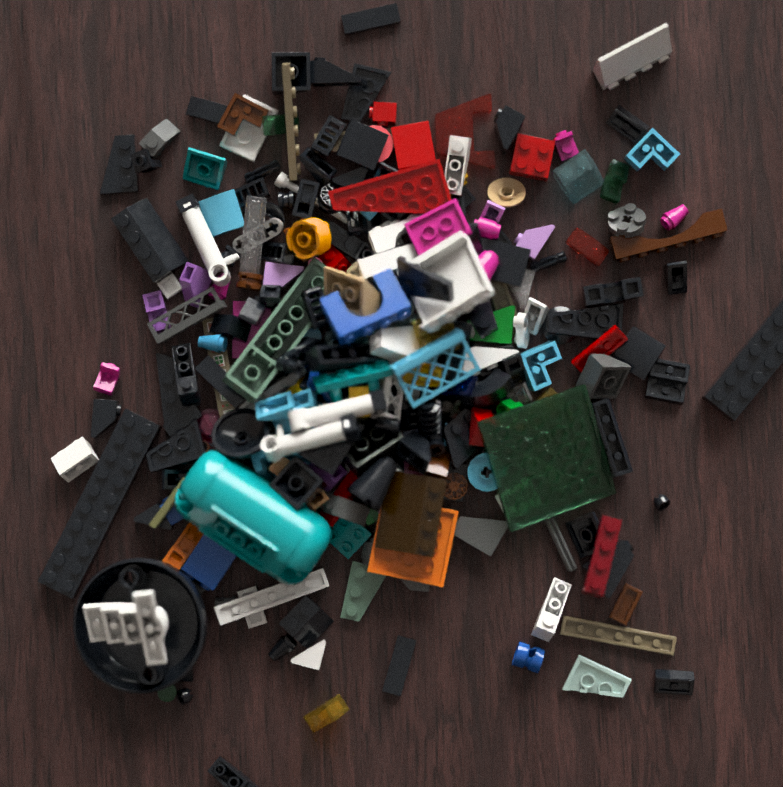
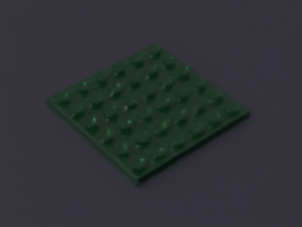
(547, 457)

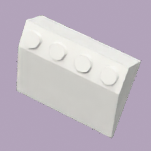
(633, 57)

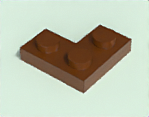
(239, 110)

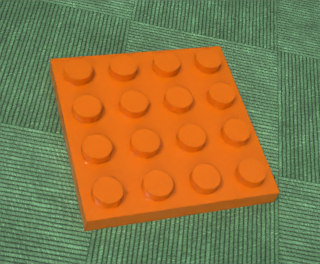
(418, 567)

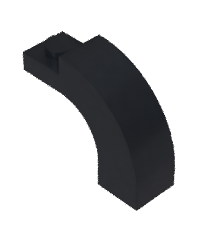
(489, 391)

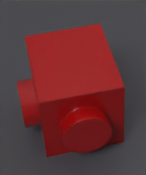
(383, 113)

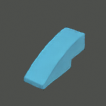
(279, 405)

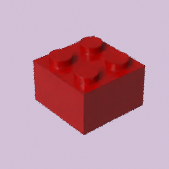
(532, 157)

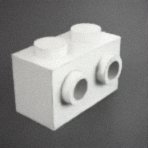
(75, 459)

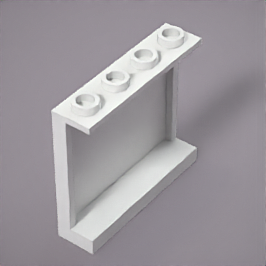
(459, 263)

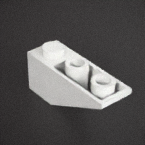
(457, 163)
(487, 357)
(551, 610)

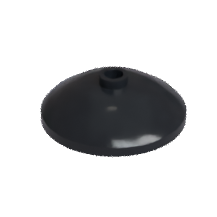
(239, 426)

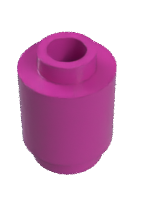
(488, 228)

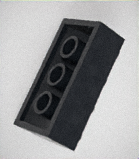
(150, 240)

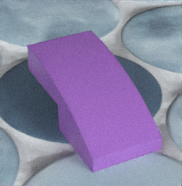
(155, 307)

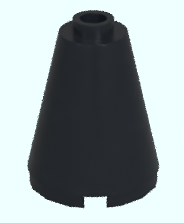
(374, 483)

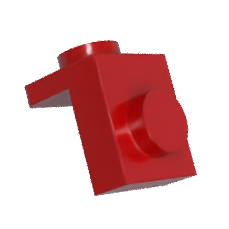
(335, 260)

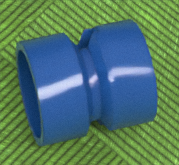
(528, 657)

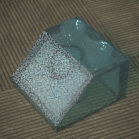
(578, 176)

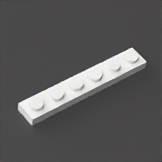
(269, 597)

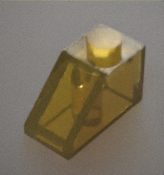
(326, 713)

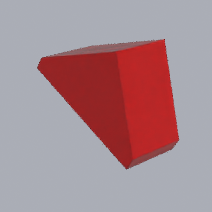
(477, 415)

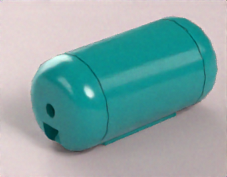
(252, 518)

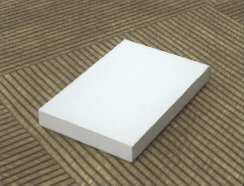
(248, 137)

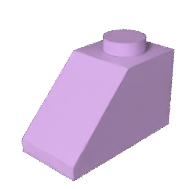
(534, 239)
(281, 273)

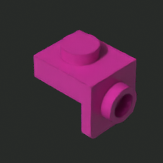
(107, 378)

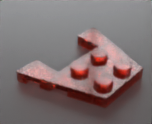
(459, 122)

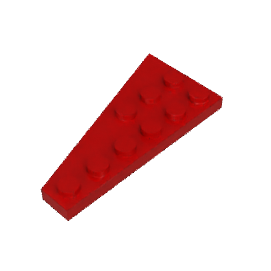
(403, 191)

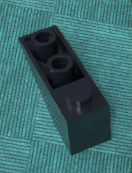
(186, 375)

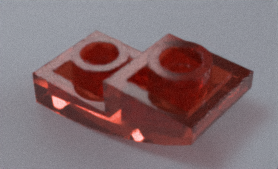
(588, 246)

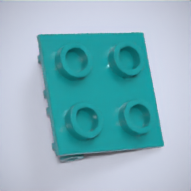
(348, 537)

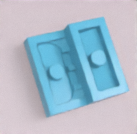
(222, 213)

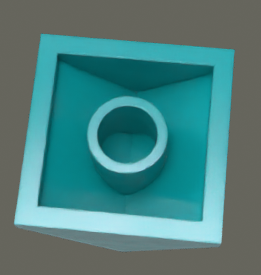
(204, 168)

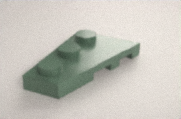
(360, 591)

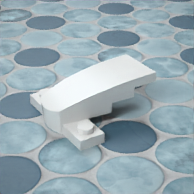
(130, 624)

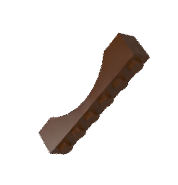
(707, 225)

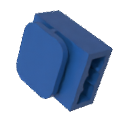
(208, 563)

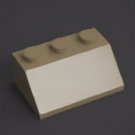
(355, 292)

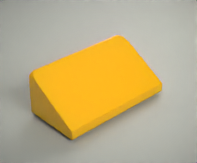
(420, 381)

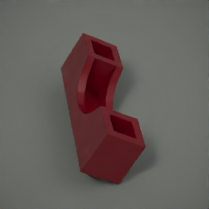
(602, 556)

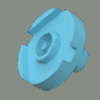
(474, 473)

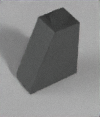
(480, 532)

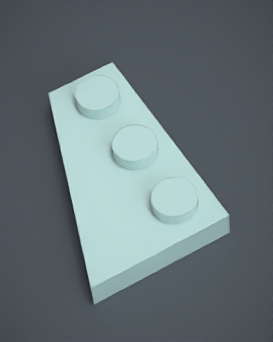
(595, 678)

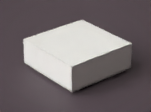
(170, 286)

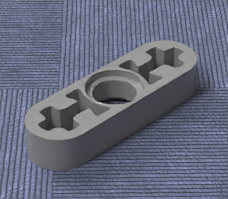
(272, 233)

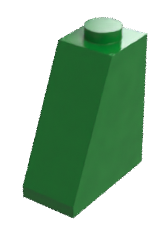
(504, 320)

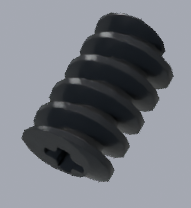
(429, 417)

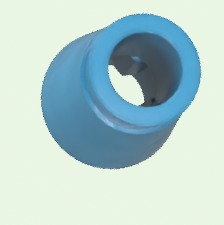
(215, 343)

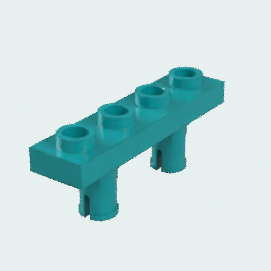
(346, 377)

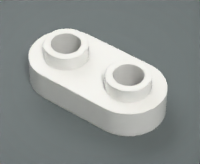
(522, 335)

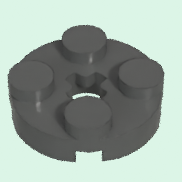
(627, 213)

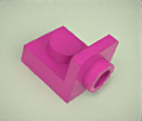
(565, 145)

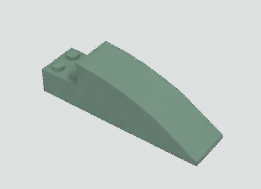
(276, 336)

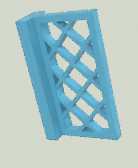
(423, 356)

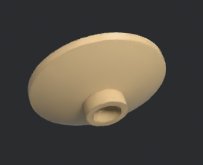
(506, 192)

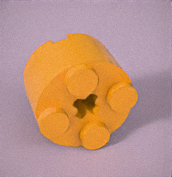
(309, 238)

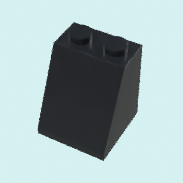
(620, 562)

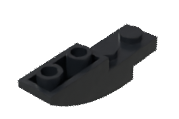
(349, 245)
(229, 775)

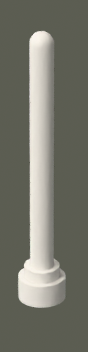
(284, 182)

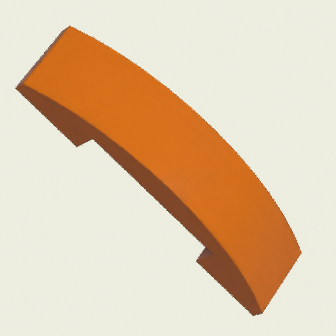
(183, 546)

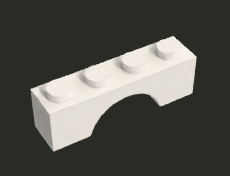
(385, 238)

